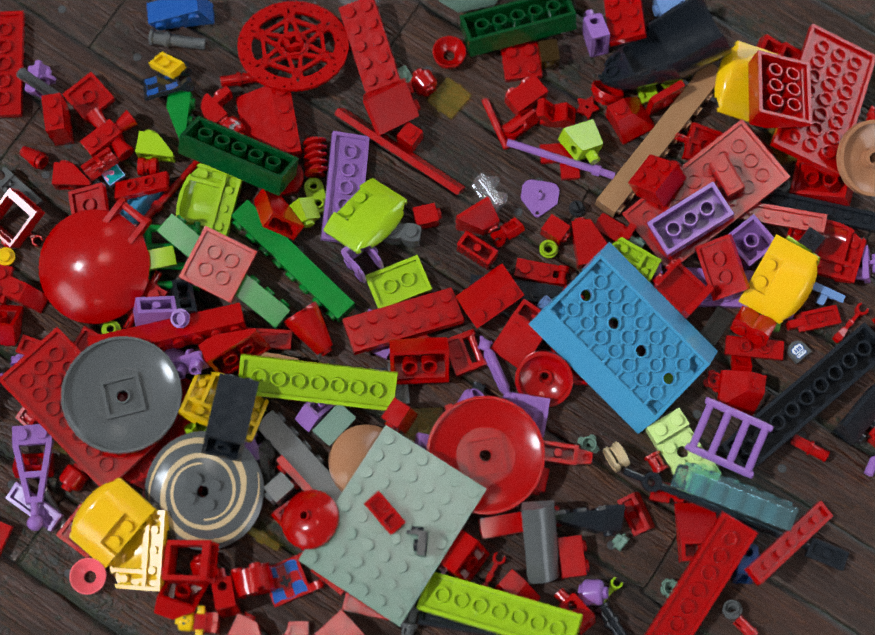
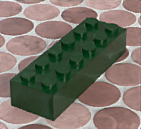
(515, 24)
(238, 155)

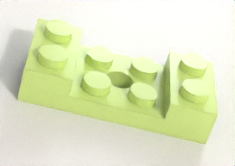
(672, 433)

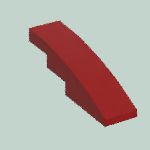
(503, 525)

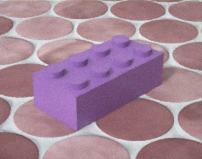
(690, 219)

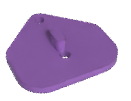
(538, 201)

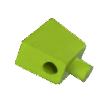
(582, 141)

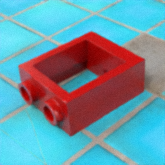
(35, 213)
(207, 565)

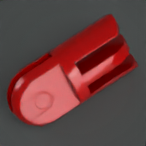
(520, 123)

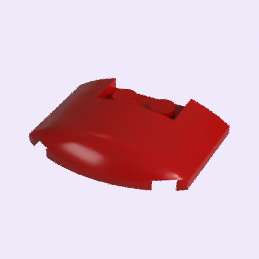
(840, 253)

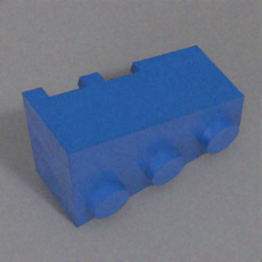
(179, 13)

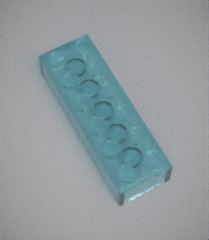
(736, 497)

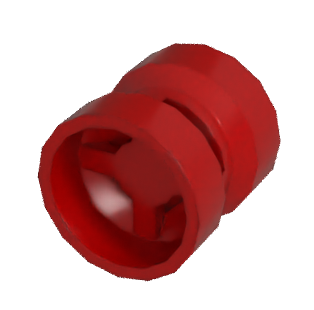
(147, 166)

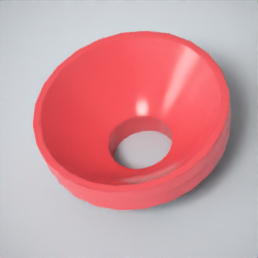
(78, 573)

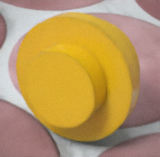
(7, 256)

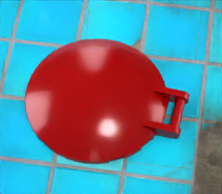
(96, 264)

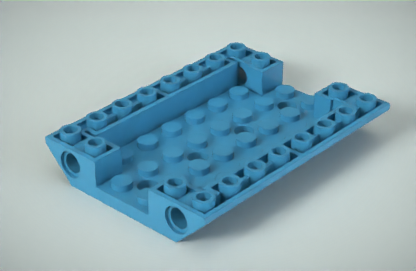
(608, 356)

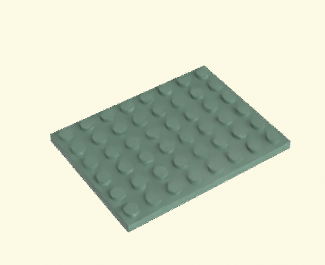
(383, 566)

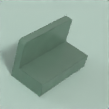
(334, 424)

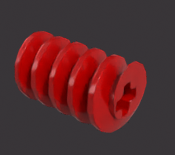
(313, 157)

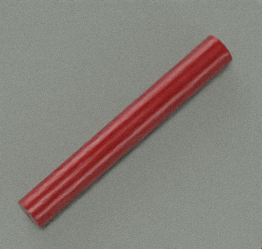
(495, 123)

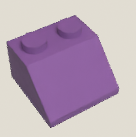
(751, 241)

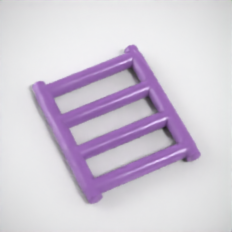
(746, 421)

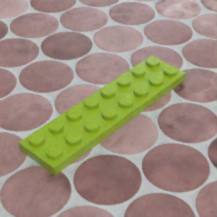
(320, 382)
(494, 609)

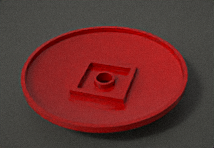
(504, 432)

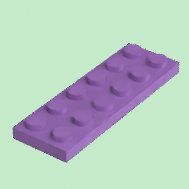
(345, 173)

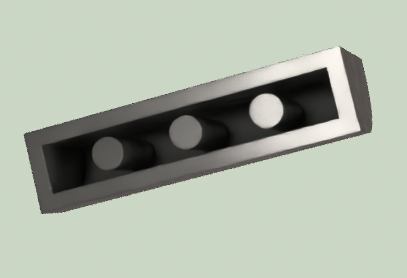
(540, 541)

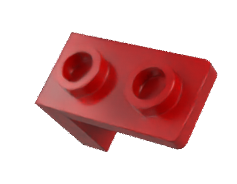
(613, 229)

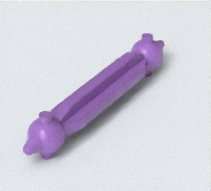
(495, 368)

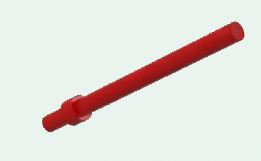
(157, 205)

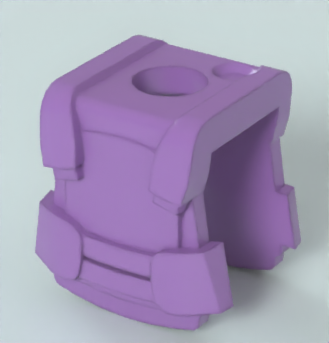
(349, 255)

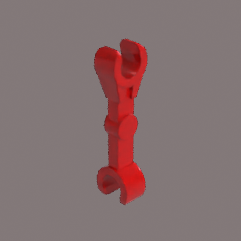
(842, 332)
(491, 573)

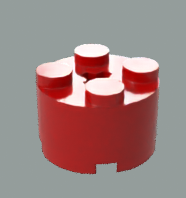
(253, 580)

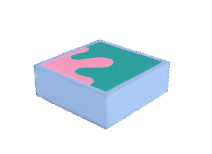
(113, 175)

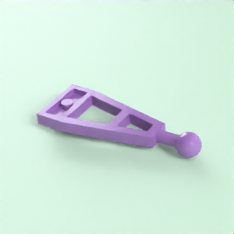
(28, 436)

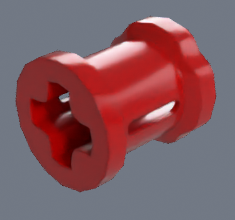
(656, 462)

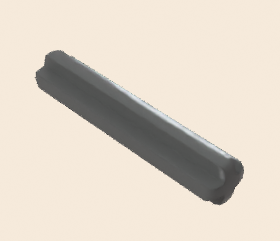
(35, 82)

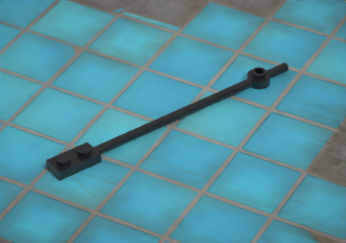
(815, 548)

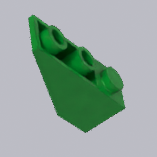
(180, 109)

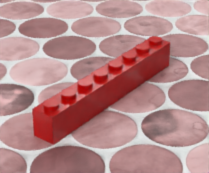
(200, 327)

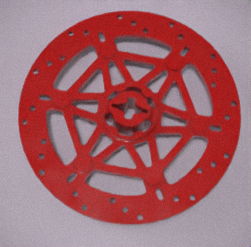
(293, 46)

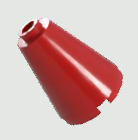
(311, 329)

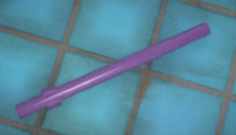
(596, 170)

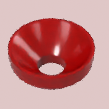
(449, 44)
(605, 94)

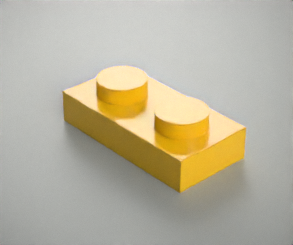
(167, 65)

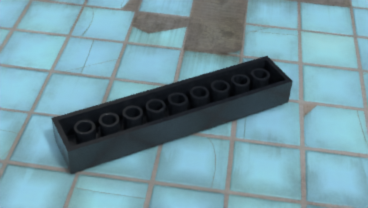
(809, 395)

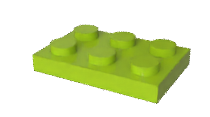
(398, 282)

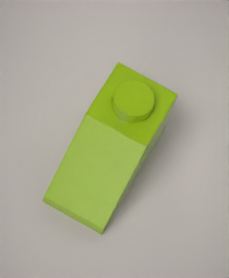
(151, 145)

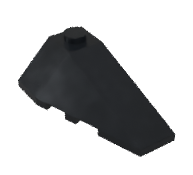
(599, 520)

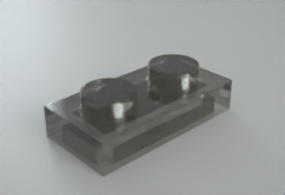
(266, 456)

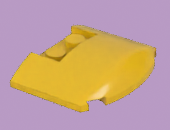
(732, 81)
(781, 280)
(199, 401)
(109, 520)
(142, 558)

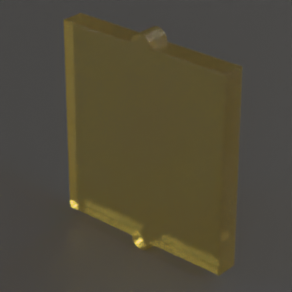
(449, 98)

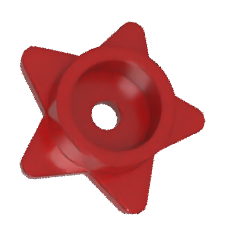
(587, 111)

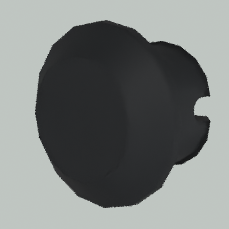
(577, 208)

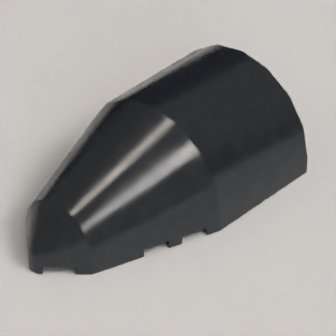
(674, 49)

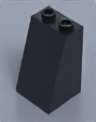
(230, 417)

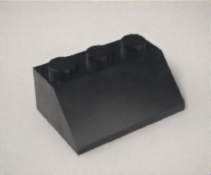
(858, 418)

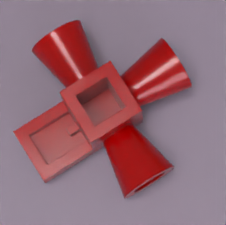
(108, 134)

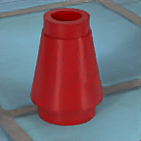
(34, 157)

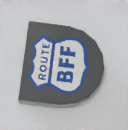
(797, 351)

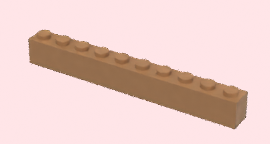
(660, 138)

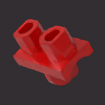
(99, 163)

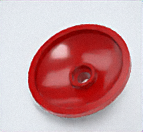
(530, 380)
(318, 525)

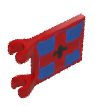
(291, 581)

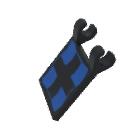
(162, 85)

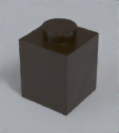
(548, 54)

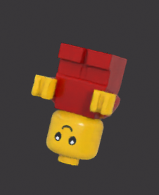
(200, 622)

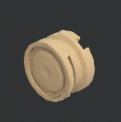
(616, 456)

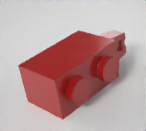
(566, 454)

